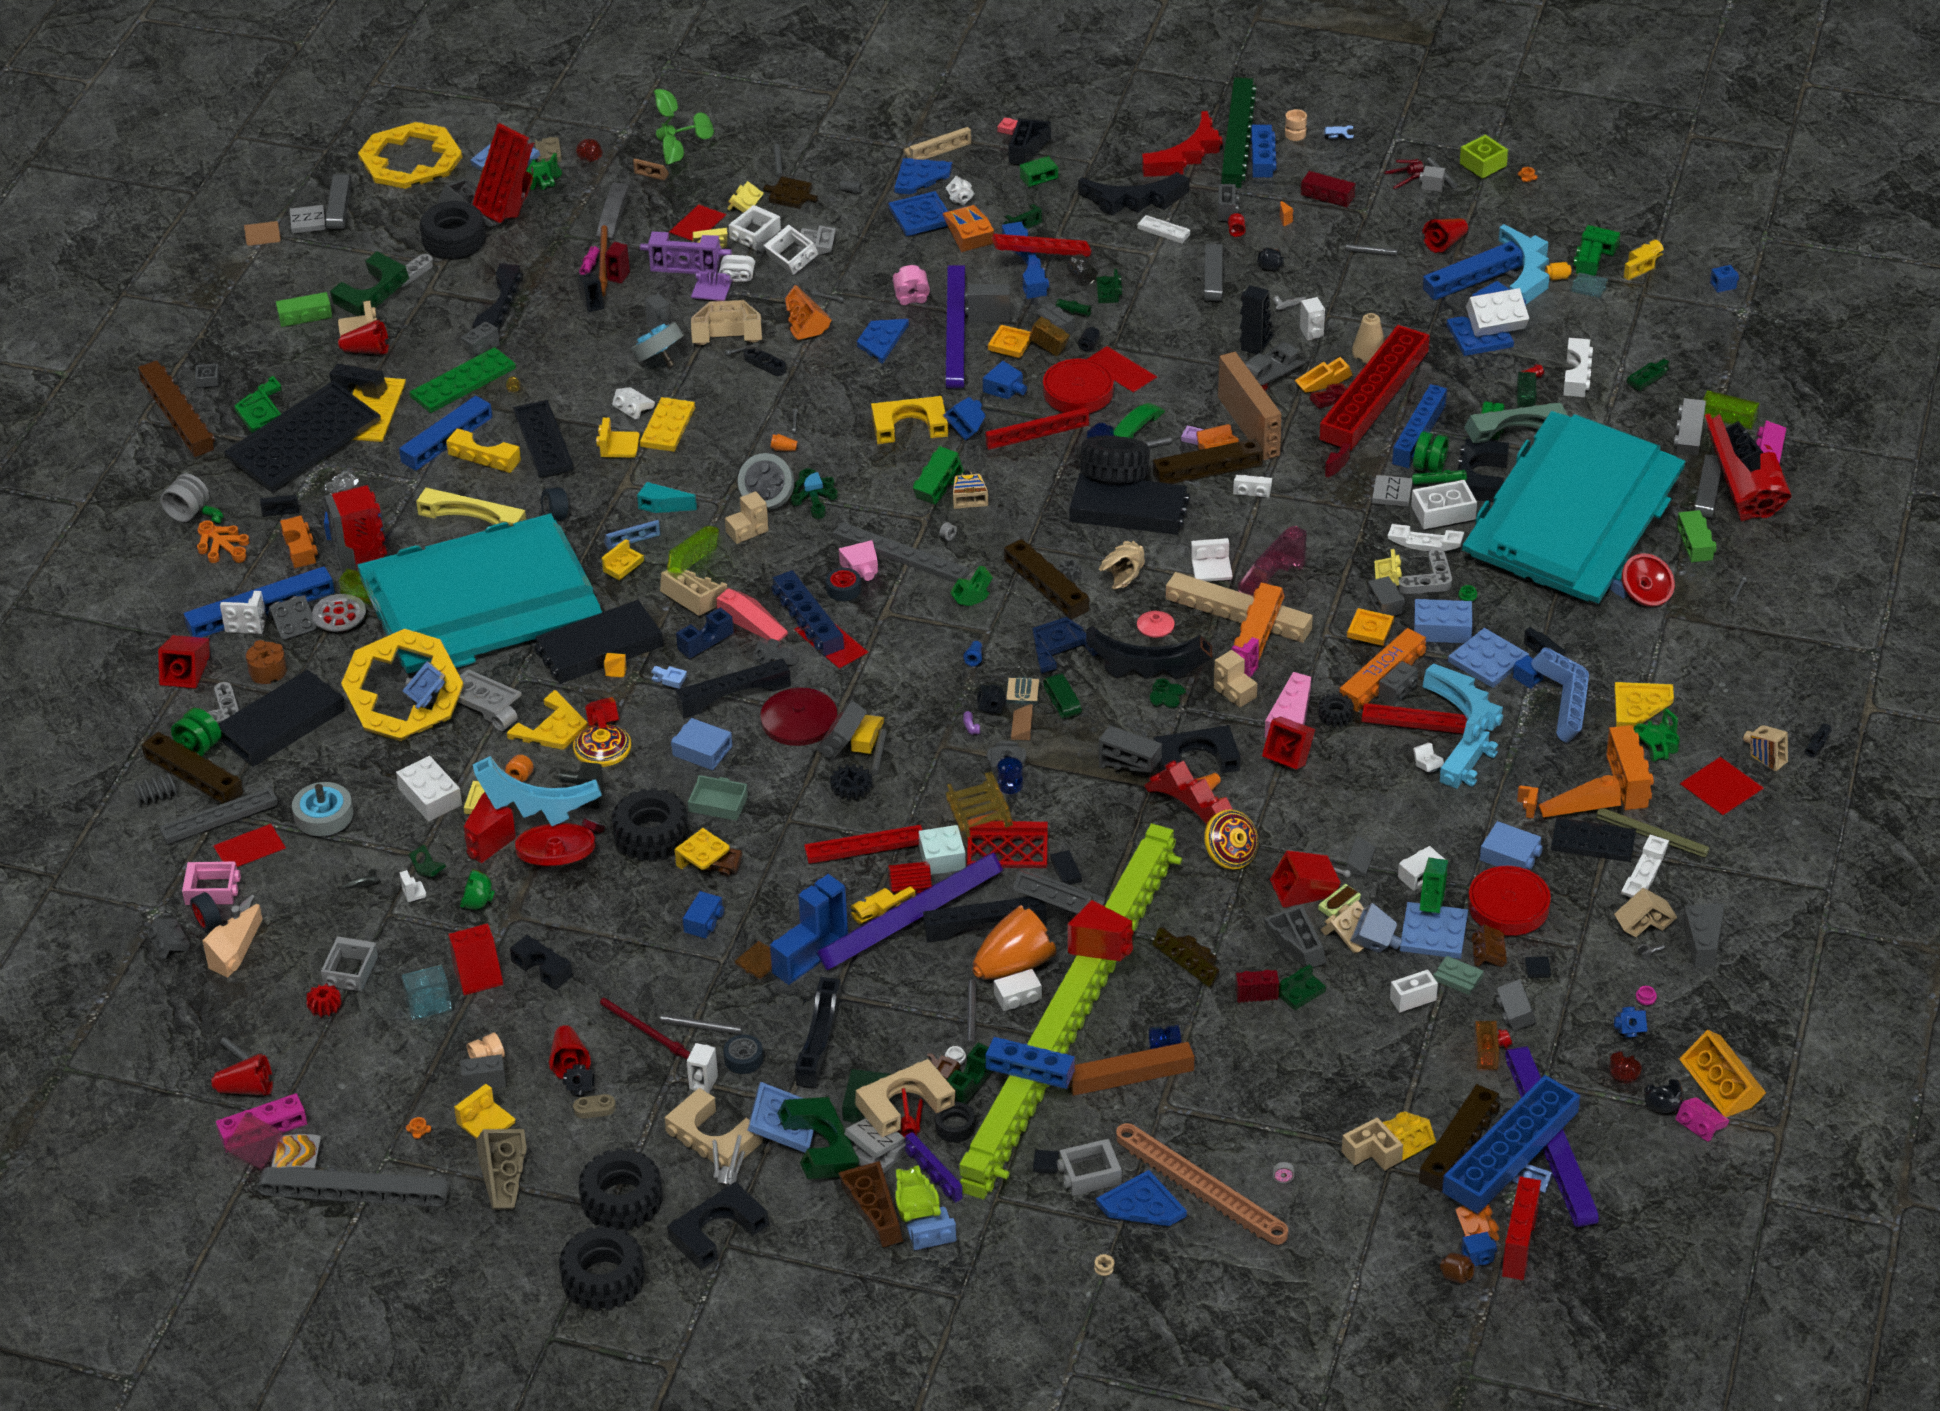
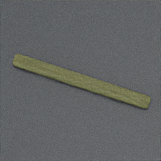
(1647, 830)

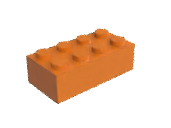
(1628, 764)

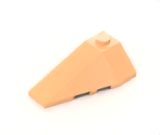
(229, 943)

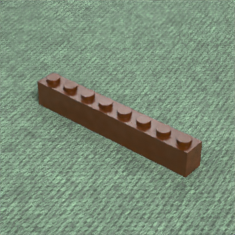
(176, 409)

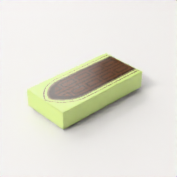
(1338, 899)

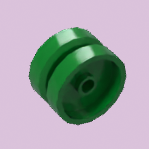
(1430, 452)
(196, 731)

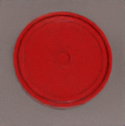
(1078, 385)
(1509, 900)

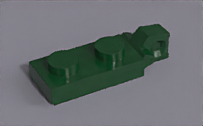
(1648, 374)

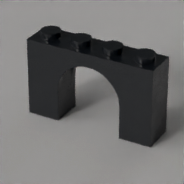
(1483, 454)
(1214, 740)
(729, 1203)

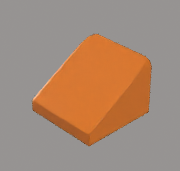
(1286, 214)

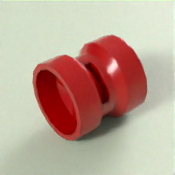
(1236, 225)

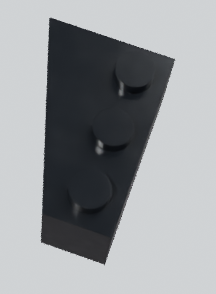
(1028, 139)

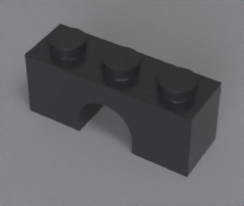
(369, 380)
(553, 968)

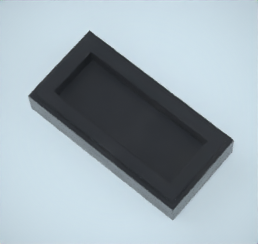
(1066, 867)

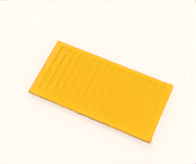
(384, 406)

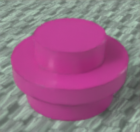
(1646, 995)

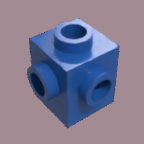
(1637, 1024)

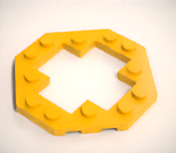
(377, 165)
(385, 651)

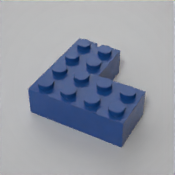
(821, 923)

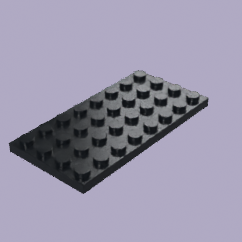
(302, 436)

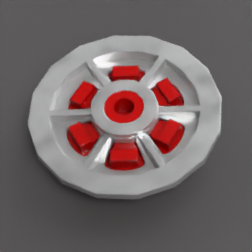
(339, 612)

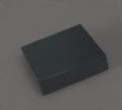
(1537, 967)
(1045, 1161)

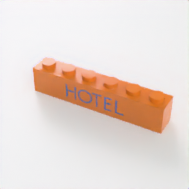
(1365, 682)

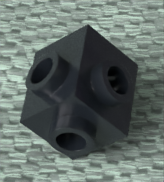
(991, 698)
(586, 1076)

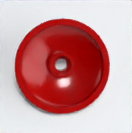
(1653, 574)

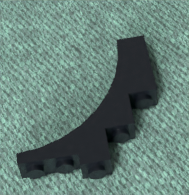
(1115, 198)
(1123, 657)

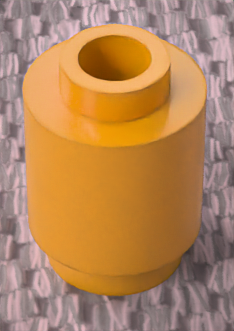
(1558, 270)

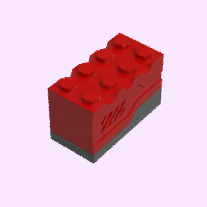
(355, 527)

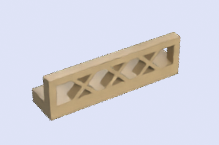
(939, 144)

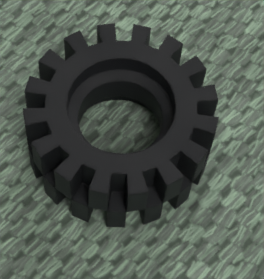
(1332, 717)

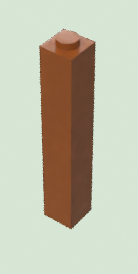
(1132, 1068)

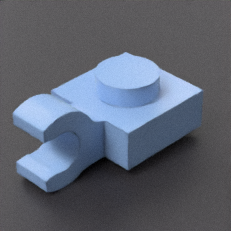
(1334, 132)
(670, 677)

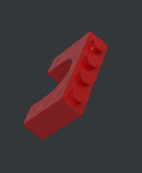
(1520, 1227)

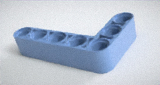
(1574, 692)

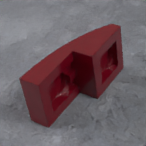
(1328, 397)
(1337, 461)

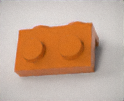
(1215, 437)
(1477, 1223)

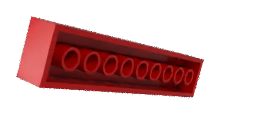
(1374, 387)

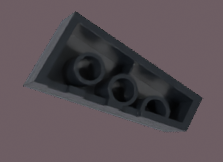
(1255, 320)
(1744, 446)

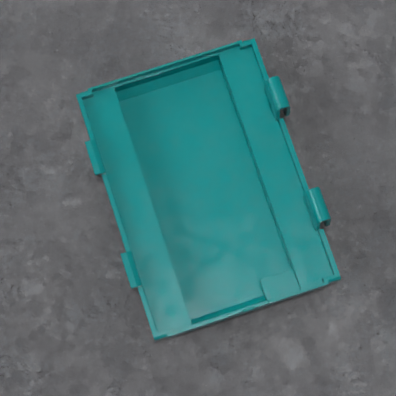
(1574, 505)
(481, 589)

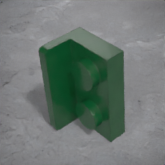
(1109, 288)
(1300, 988)

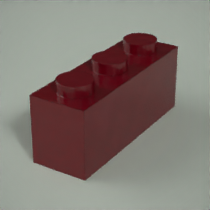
(1328, 189)

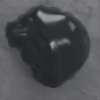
(1664, 1098)

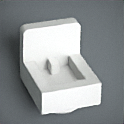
(1426, 758)

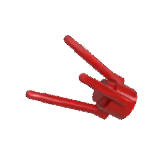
(908, 1124)

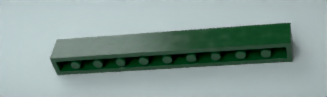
(1238, 132)

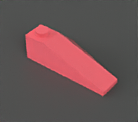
(750, 615)

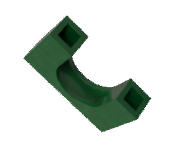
(384, 268)
(821, 1117)

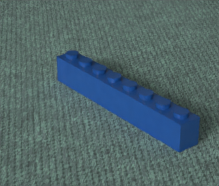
(312, 584)

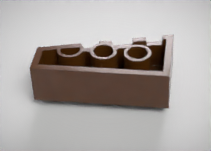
(871, 1198)

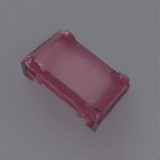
(1283, 553)

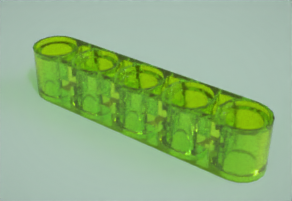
(692, 549)

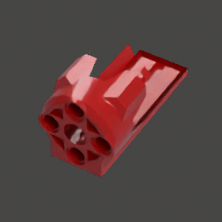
(504, 176)
(1754, 492)

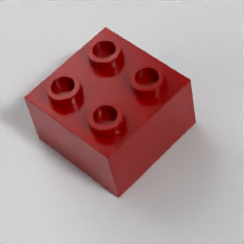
(1288, 742)

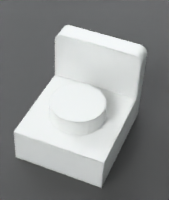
(411, 889)

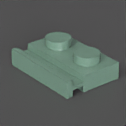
(1458, 975)

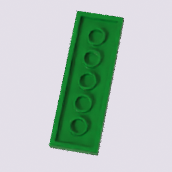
(462, 380)

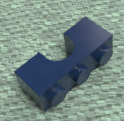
(717, 627)

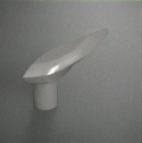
(1286, 304)
(237, 910)

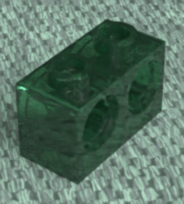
(1526, 389)

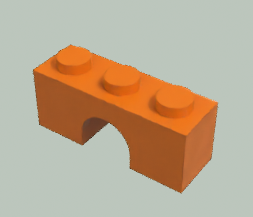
(299, 541)

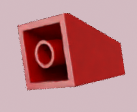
(183, 661)
(488, 829)
(1304, 878)
(1100, 933)
(475, 959)

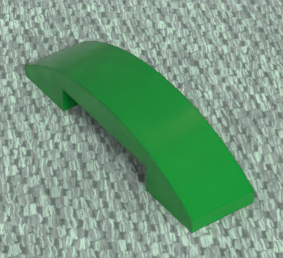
(1137, 419)

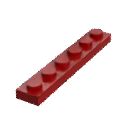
(1040, 245)
(1037, 428)
(1414, 718)
(862, 844)

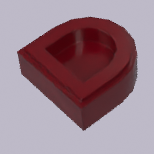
(593, 825)

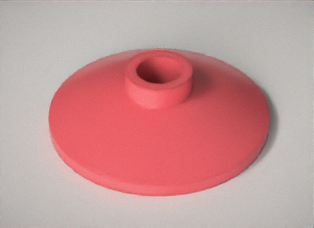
(1155, 624)

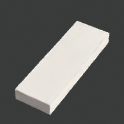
(1164, 229)

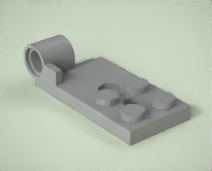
(489, 698)

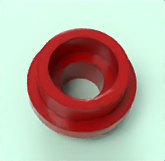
(1504, 1038)

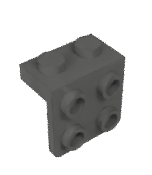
(292, 617)

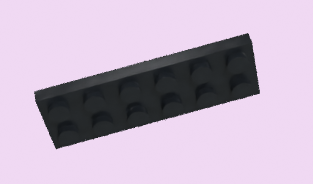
(543, 438)

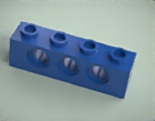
(1263, 151)
(1030, 1062)

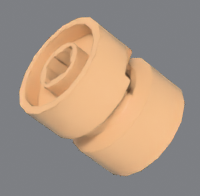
(1295, 125)
(488, 1046)

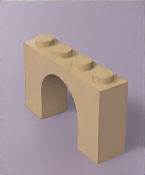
(918, 1079)
(691, 1113)

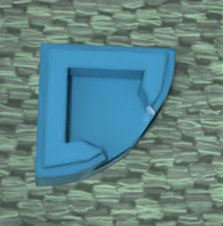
(813, 482)

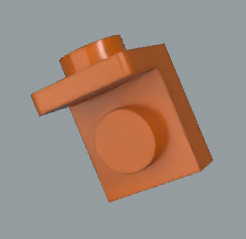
(1529, 798)

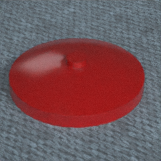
(555, 844)

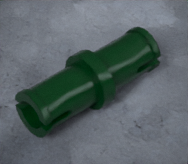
(1074, 307)

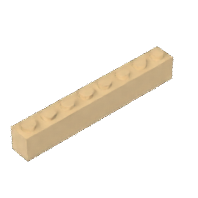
(1233, 605)

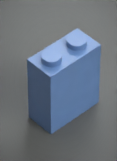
(701, 743)
(1510, 847)

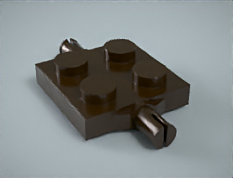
(790, 192)

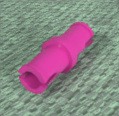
(589, 260)

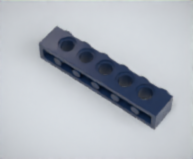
(807, 613)

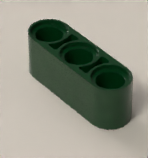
(1062, 696)

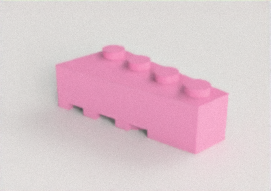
(1292, 701)

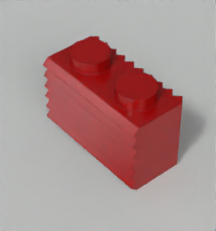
(911, 874)

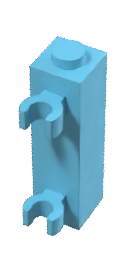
(1464, 757)

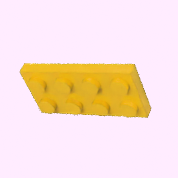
(667, 424)

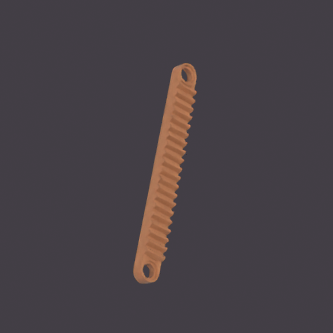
(1202, 1184)

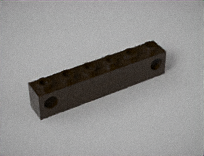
(1208, 462)
(1046, 579)
(192, 768)
(1460, 1135)

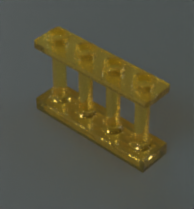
(993, 794)

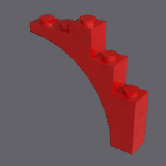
(1191, 151)
(1197, 795)

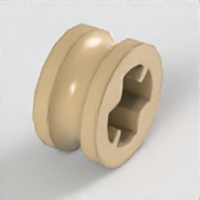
(1108, 1260)

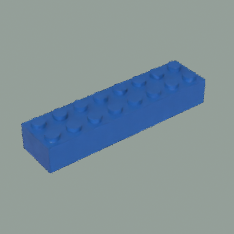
(1511, 1144)

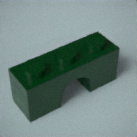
(973, 1076)

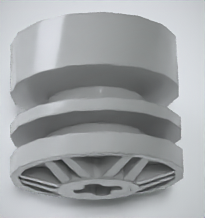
(184, 497)

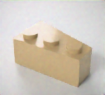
(691, 591)

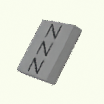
(307, 219)
(1392, 490)
(869, 1139)

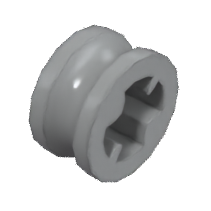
(948, 531)

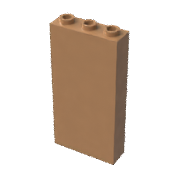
(1249, 404)

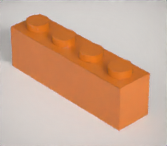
(1261, 615)

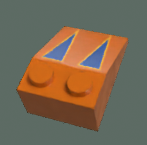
(969, 228)

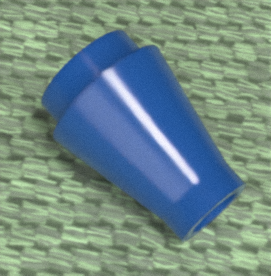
(973, 654)

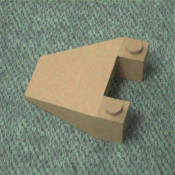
(726, 319)

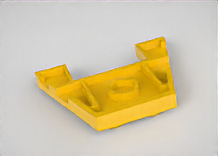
(557, 730)

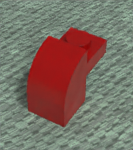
(601, 712)

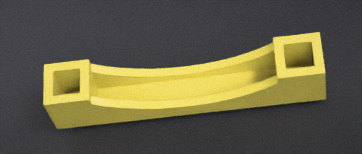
(439, 503)

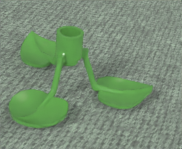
(673, 148)

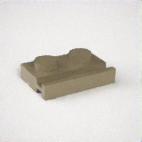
(547, 148)

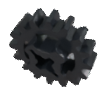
(851, 781)

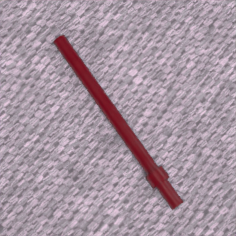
(675, 1047)

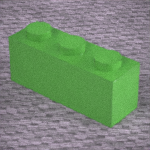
(304, 309)
(1696, 536)

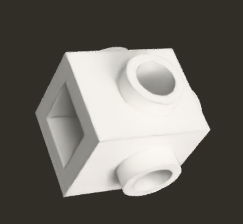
(960, 190)

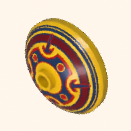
(602, 745)
(1223, 843)

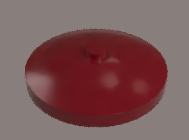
(798, 716)

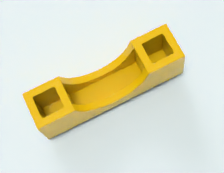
(501, 457)

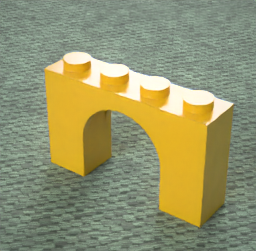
(926, 409)

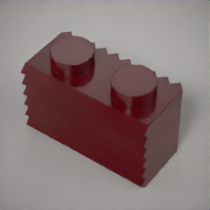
(617, 262)
(1257, 986)

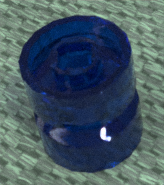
(1010, 775)
(1164, 1037)

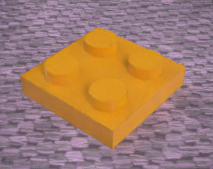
(1009, 341)
(1370, 626)

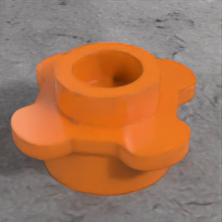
(1527, 174)
(418, 1127)

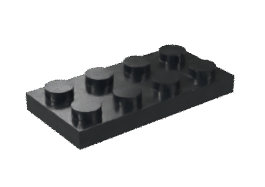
(1593, 839)

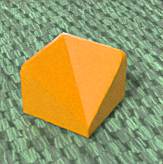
(615, 665)

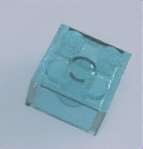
(426, 992)

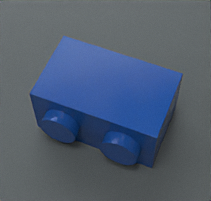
(703, 914)

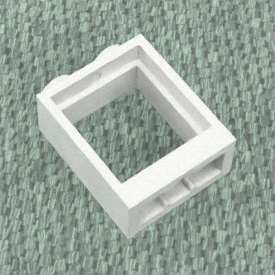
(768, 221)
(788, 236)

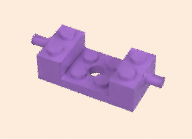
(701, 256)

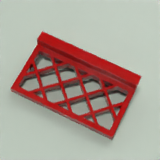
(1021, 830)

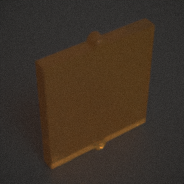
(756, 960)

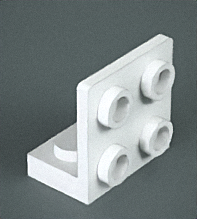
(1211, 559)
(245, 617)

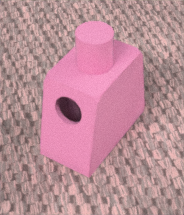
(860, 558)

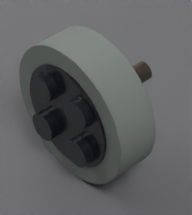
(768, 477)

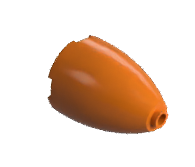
(1013, 946)

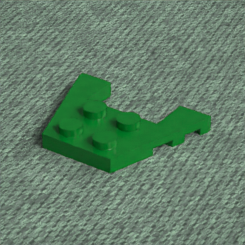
(257, 408)

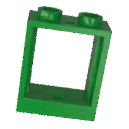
(1433, 885)

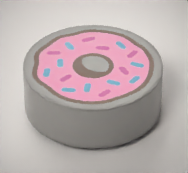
(1283, 1172)

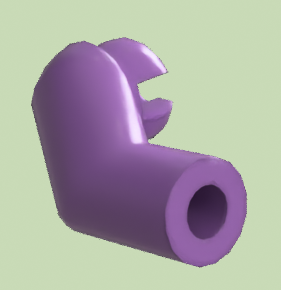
(968, 722)

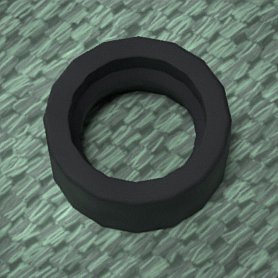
(955, 1134)

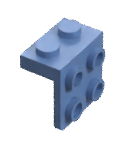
(423, 684)
(931, 1230)

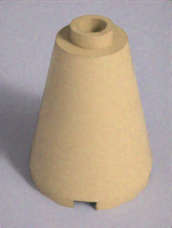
(1368, 338)

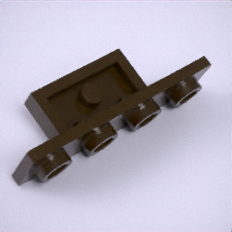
(1188, 954)

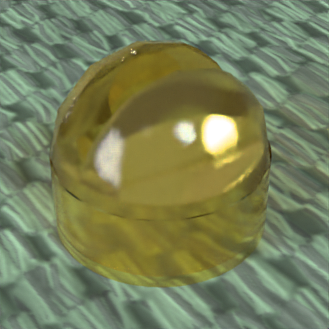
(513, 384)

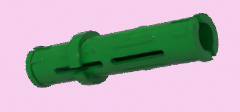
(1439, 477)

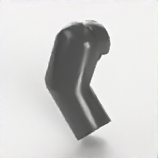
(761, 250)

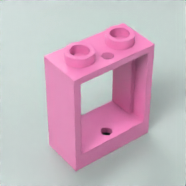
(208, 871)

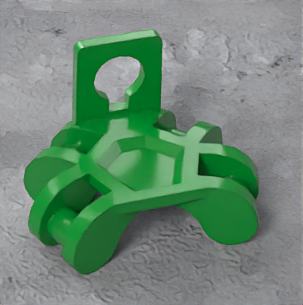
(549, 169)
(1661, 735)

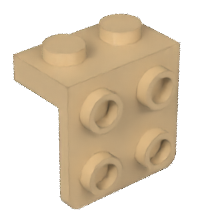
(352, 323)
(1345, 924)

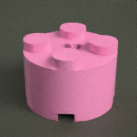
(911, 285)

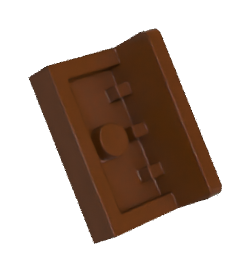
(727, 864)
(1489, 946)

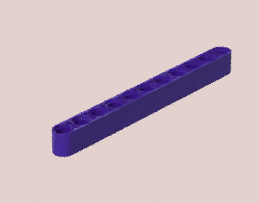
(955, 327)
(909, 911)
(1557, 1151)

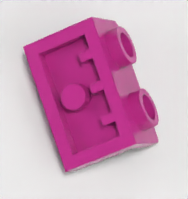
(1250, 653)
(1701, 1118)

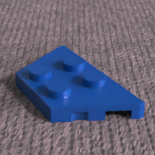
(881, 337)

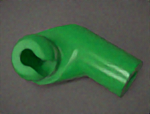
(215, 512)

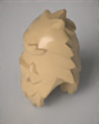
(1124, 563)

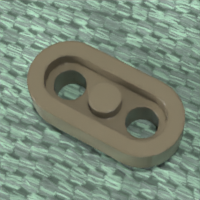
(594, 1106)

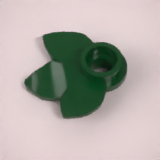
(1166, 693)

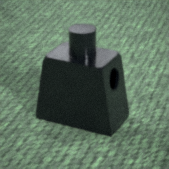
(590, 286)

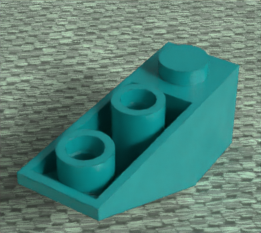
(664, 499)

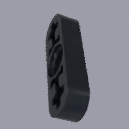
(774, 365)

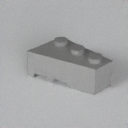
(1690, 426)

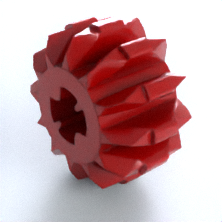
(323, 1000)

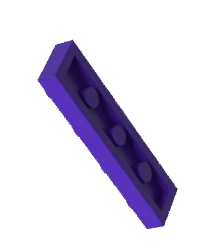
(937, 1171)

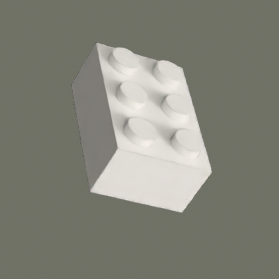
(1497, 312)
(1444, 504)
(429, 788)

